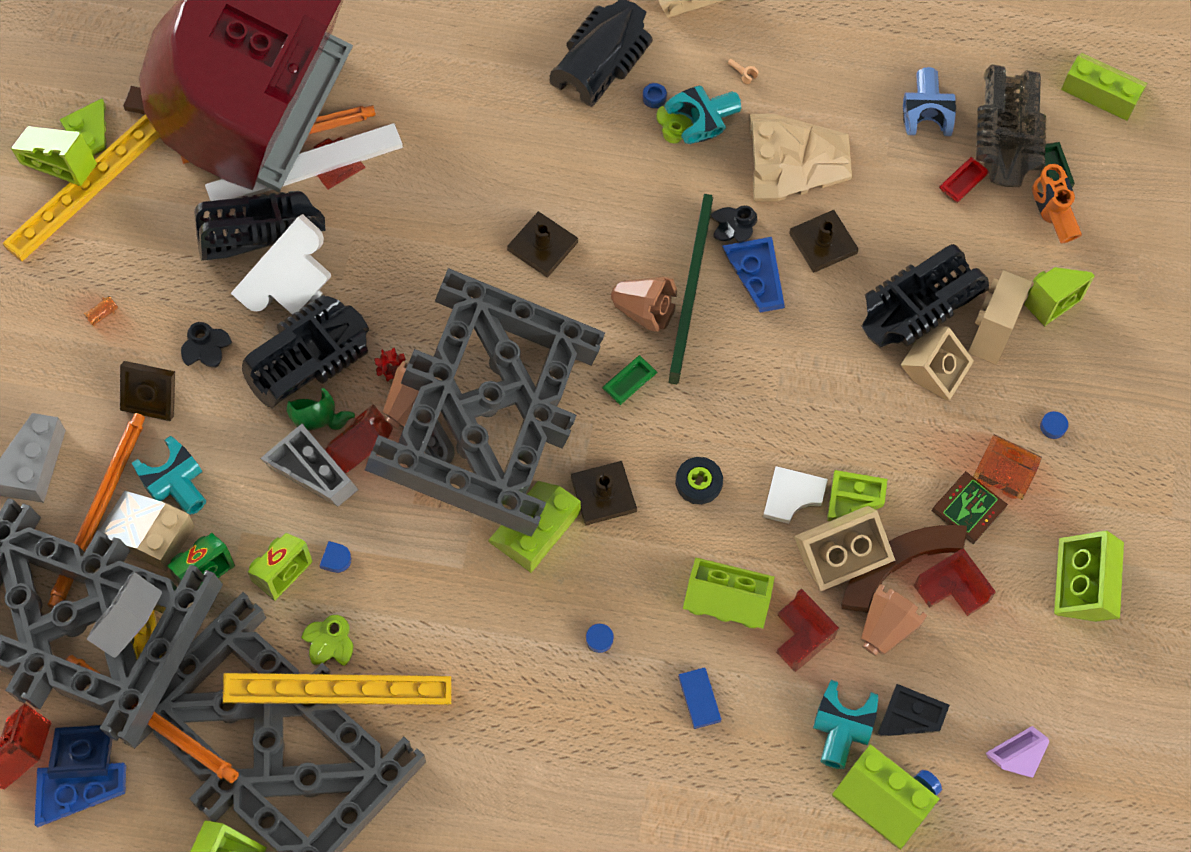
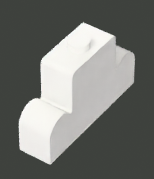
(286, 271)

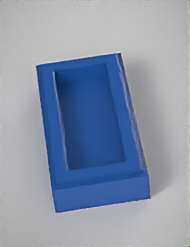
(699, 698)

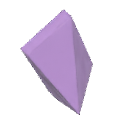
(1020, 753)

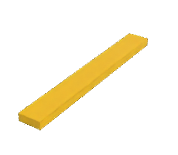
(74, 197)
(336, 689)

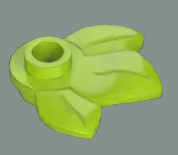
(672, 125)
(326, 644)

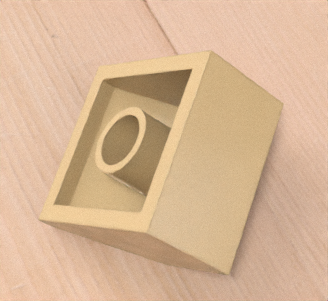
(938, 362)

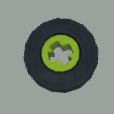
(691, 470)

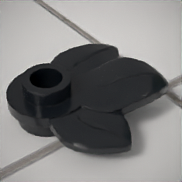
(734, 223)
(206, 348)

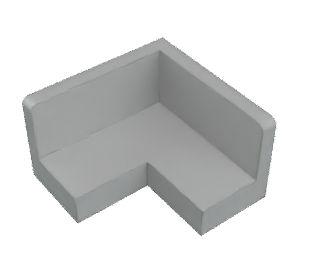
(125, 615)

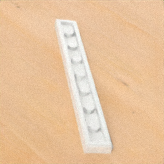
(320, 161)

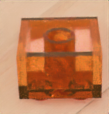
(1007, 467)

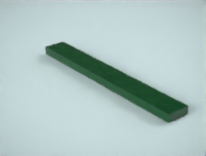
(691, 287)

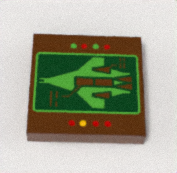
(970, 505)

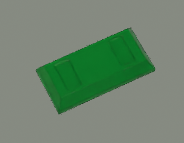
(629, 380)

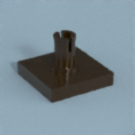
(823, 241)
(542, 244)
(147, 390)
(603, 493)

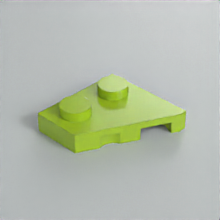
(91, 124)
(854, 492)

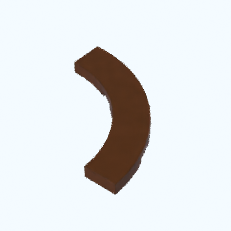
(904, 548)

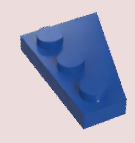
(758, 271)
(70, 795)

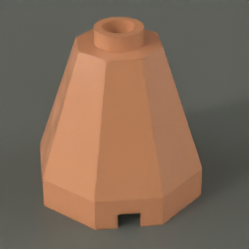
(646, 301)
(399, 400)
(889, 621)

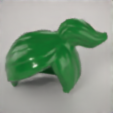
(317, 414)

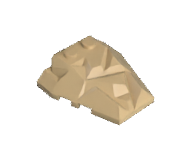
(795, 156)

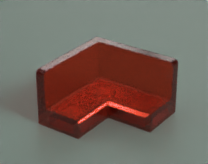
(358, 439)
(958, 577)
(811, 628)
(21, 743)

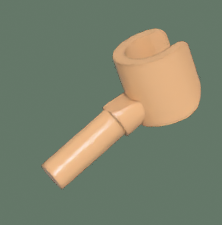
(744, 71)

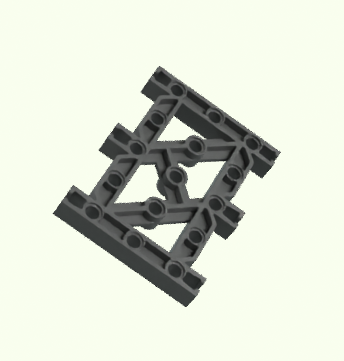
(488, 487)
(131, 678)
(269, 778)

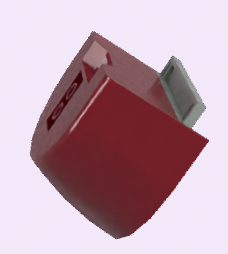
(241, 82)

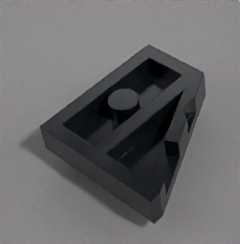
(912, 713)

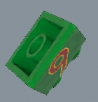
(206, 554)

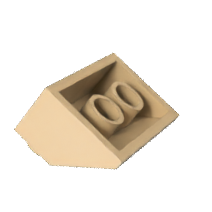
(845, 547)

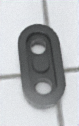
(440, 444)

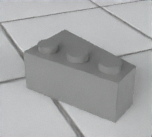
(31, 458)
(310, 466)

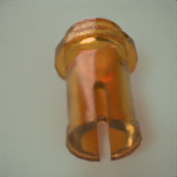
(101, 310)

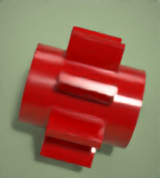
(384, 363)

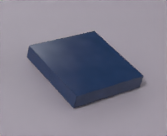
(79, 752)

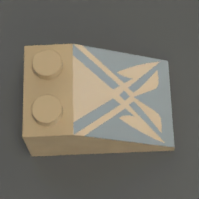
(148, 528)

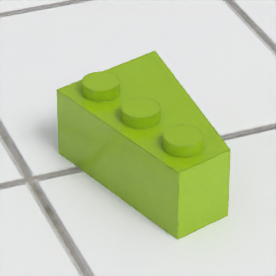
(55, 153)

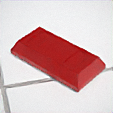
(964, 179)

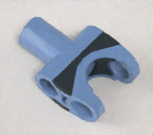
(929, 104)

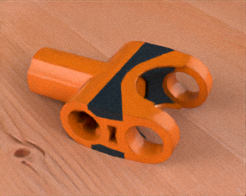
(1056, 203)

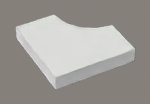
(792, 492)

